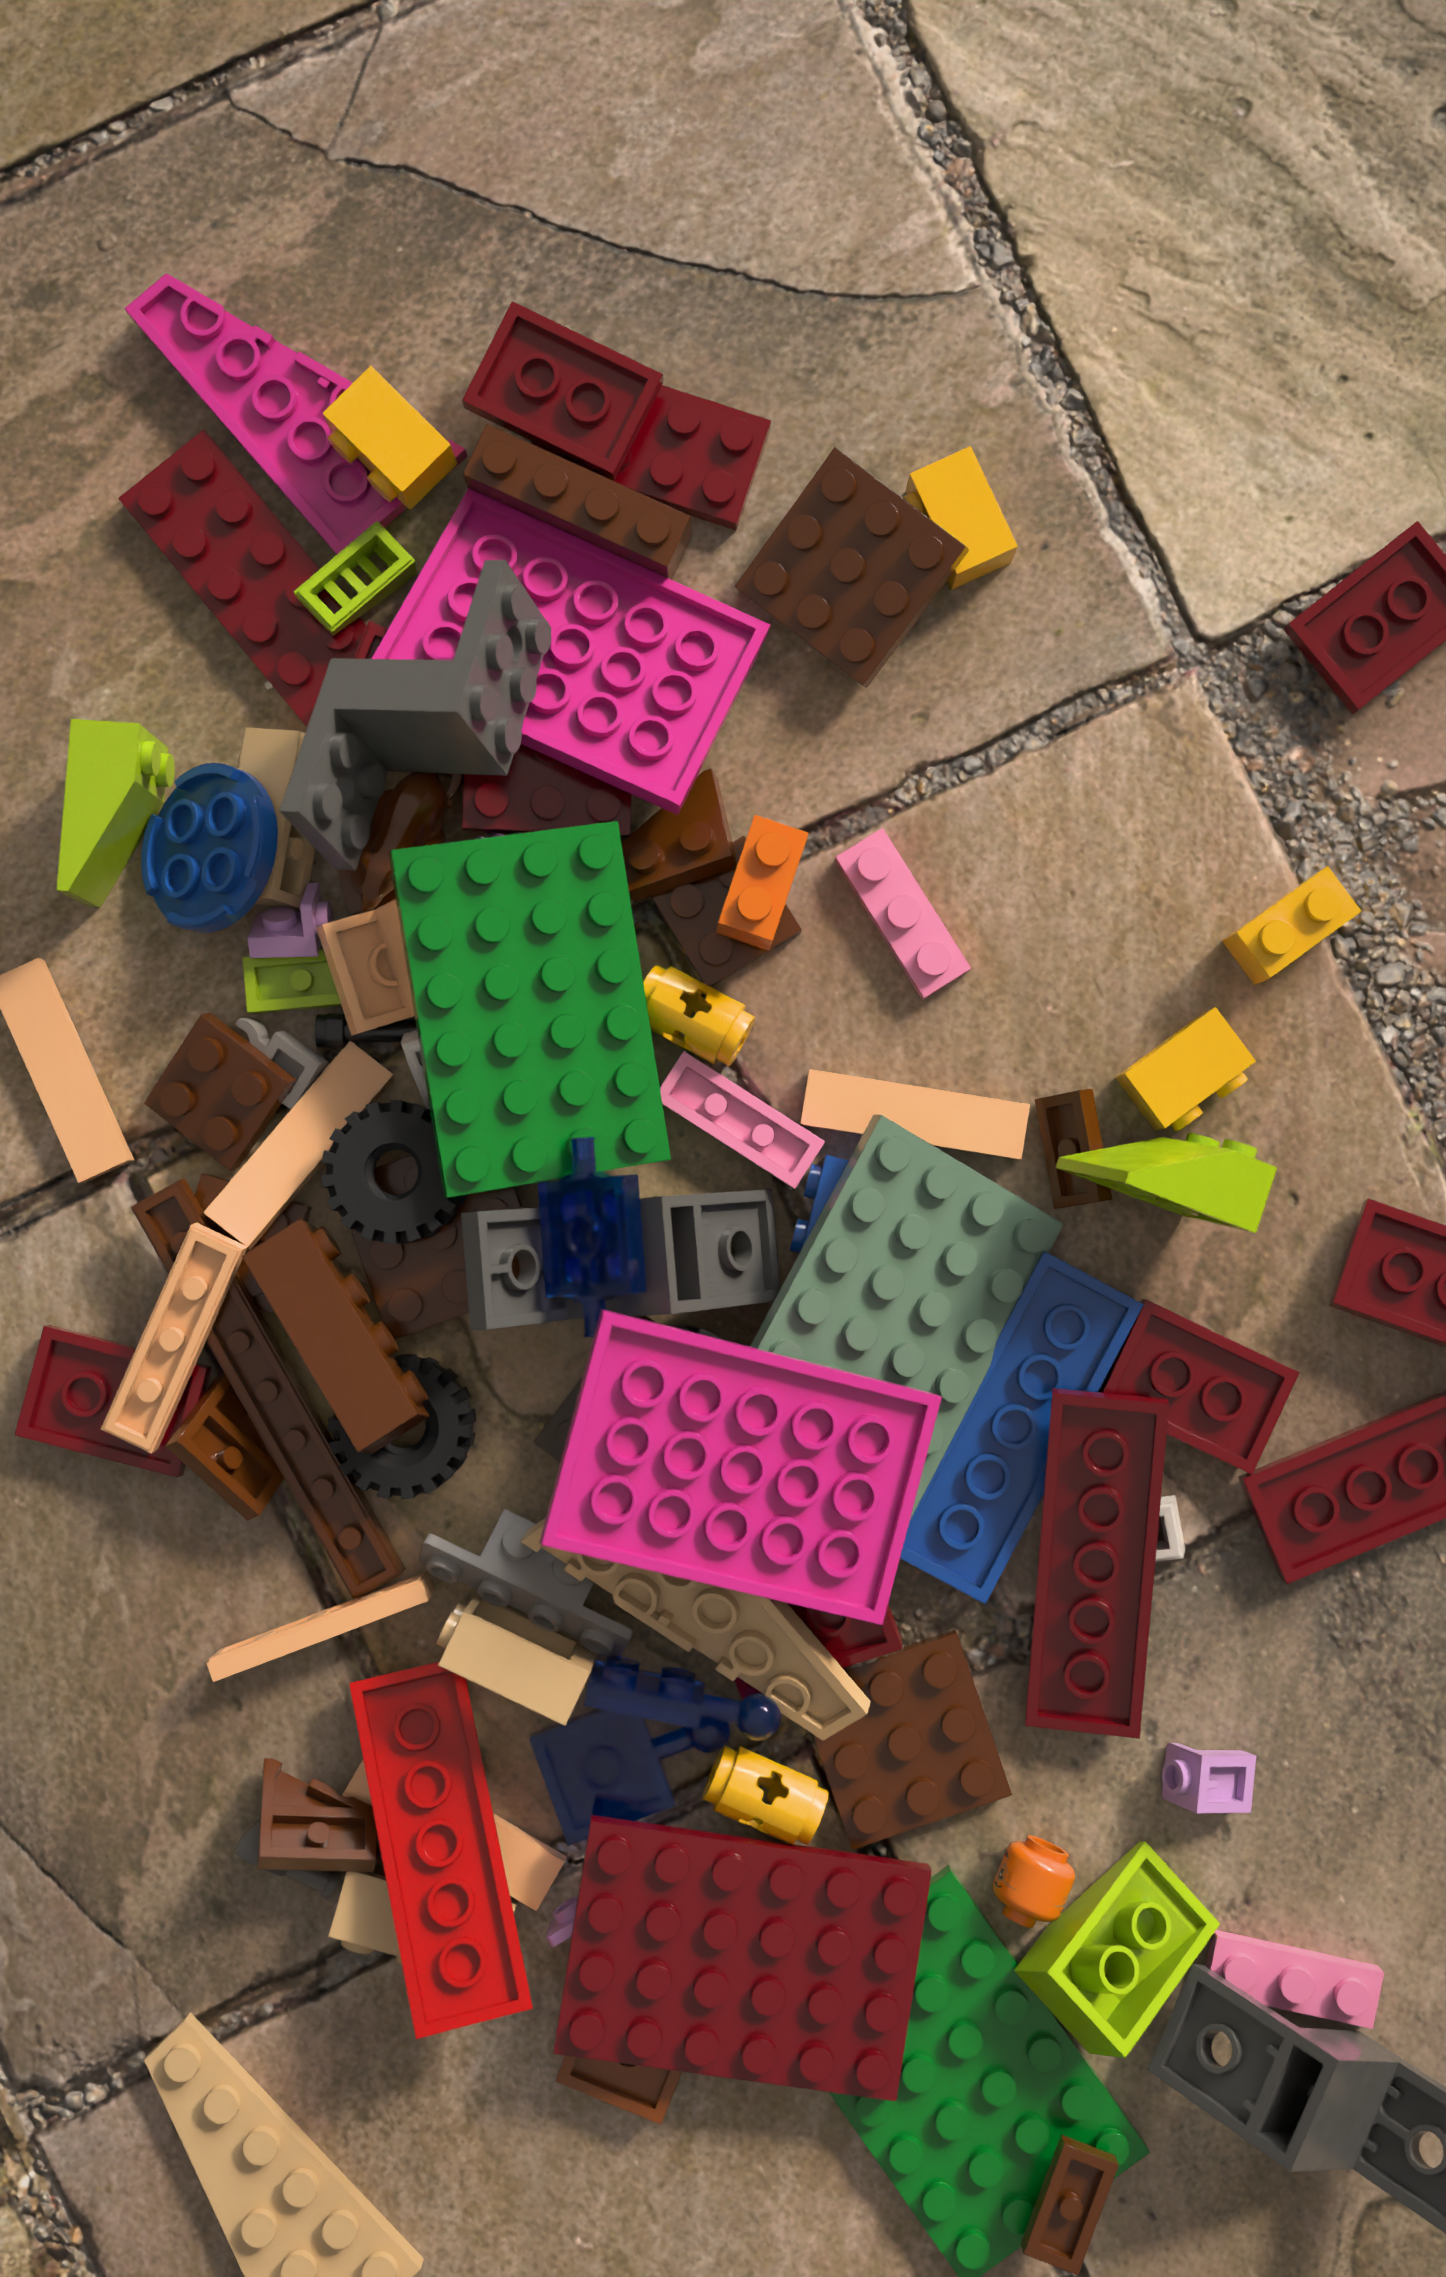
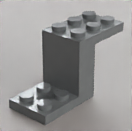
(417, 717)
(684, 1260)
(1306, 2092)

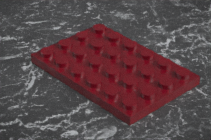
(742, 1958)

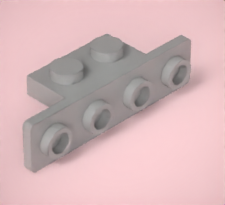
(527, 1581)

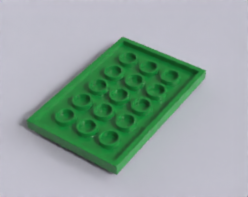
(529, 1005)
(981, 2092)

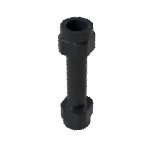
(333, 1031)

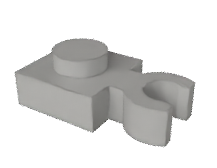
(288, 1054)

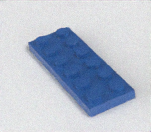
(995, 1466)

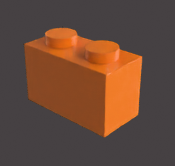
(761, 882)

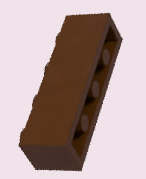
(578, 501)
(336, 1335)

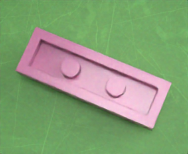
(902, 913)
(739, 1120)
(1298, 1978)

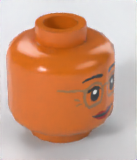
(1033, 1881)

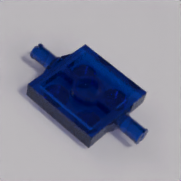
(591, 1235)

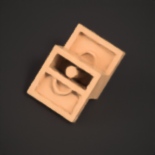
(369, 967)

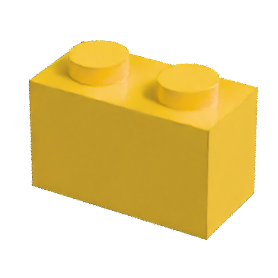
(389, 439)
(962, 503)
(1291, 926)
(1186, 1070)

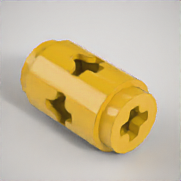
(717, 1027)
(794, 1796)

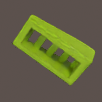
(372, 541)

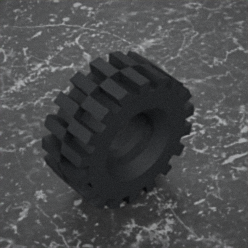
(353, 1183)
(438, 1453)

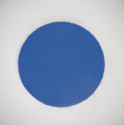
(210, 848)

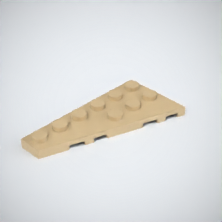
(739, 1631)
(264, 2177)

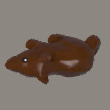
(411, 817)

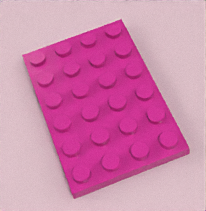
(633, 659)
(740, 1468)

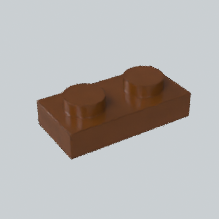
(1070, 1127)
(1069, 2204)

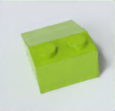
(110, 792)
(1184, 1177)
(1118, 1952)

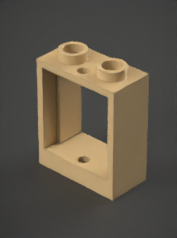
(515, 1658)

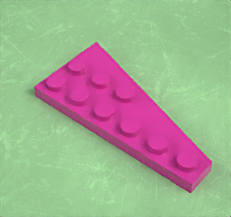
(269, 405)

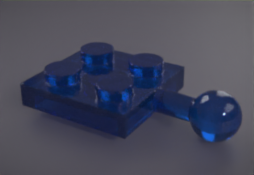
(675, 1698)
(613, 1766)

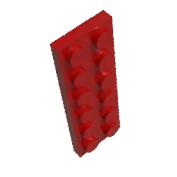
(440, 1849)

